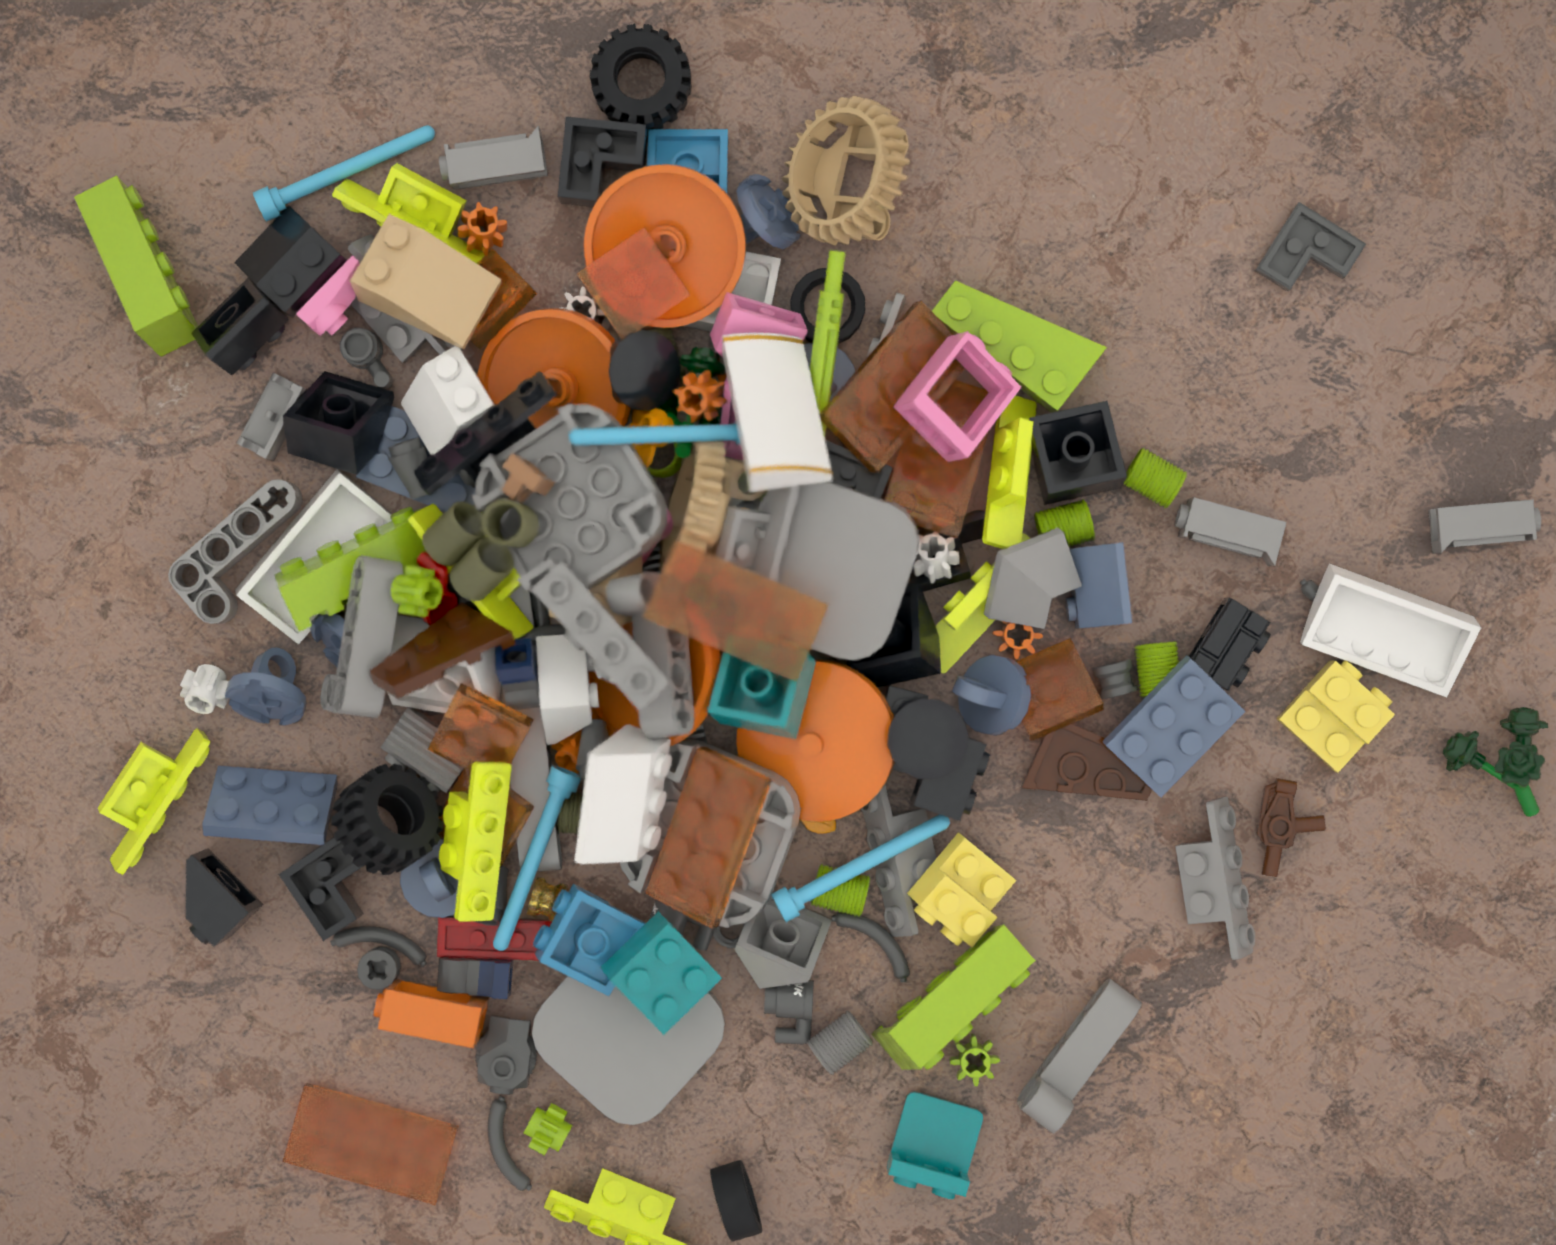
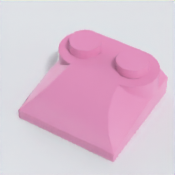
(327, 305)

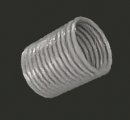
(839, 1042)

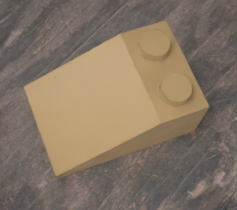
(424, 282)

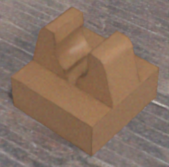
(524, 479)

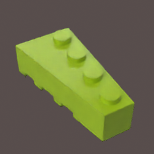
(137, 266)
(1039, 354)
(325, 580)
(955, 1000)

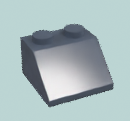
(1104, 588)

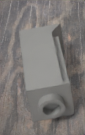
(494, 160)
(1483, 524)
(1230, 529)

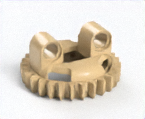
(820, 171)
(702, 497)

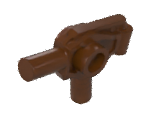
(1278, 823)

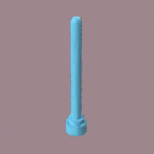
(274, 200)
(654, 434)
(561, 785)
(792, 900)

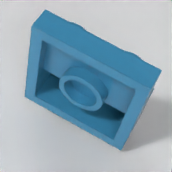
(693, 148)
(584, 937)

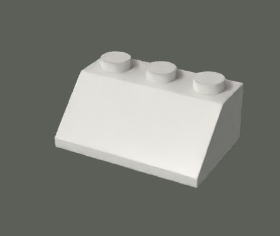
(439, 694)
(623, 798)

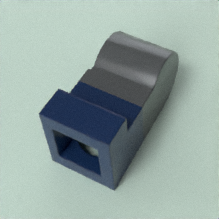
(518, 678)
(475, 976)

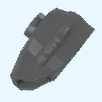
(506, 1055)

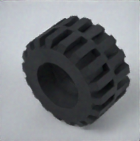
(632, 45)
(365, 833)

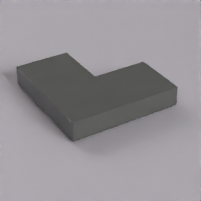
(1308, 237)

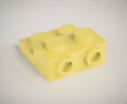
(1337, 714)
(961, 891)

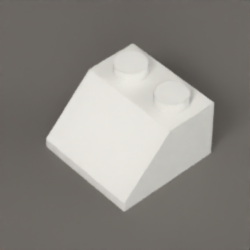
(445, 399)
(564, 687)

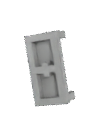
(265, 428)

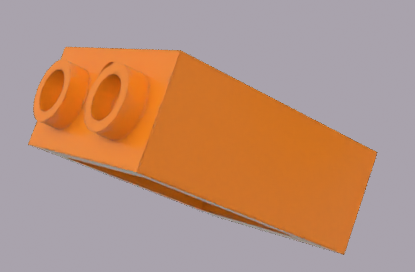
(431, 1014)

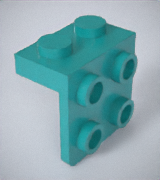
(934, 1144)

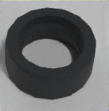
(848, 284)
(736, 1200)

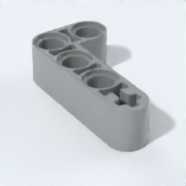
(239, 544)
(365, 639)
(673, 709)
(1077, 1055)

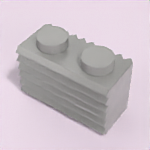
(409, 745)

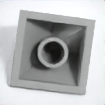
(1029, 578)
(781, 950)

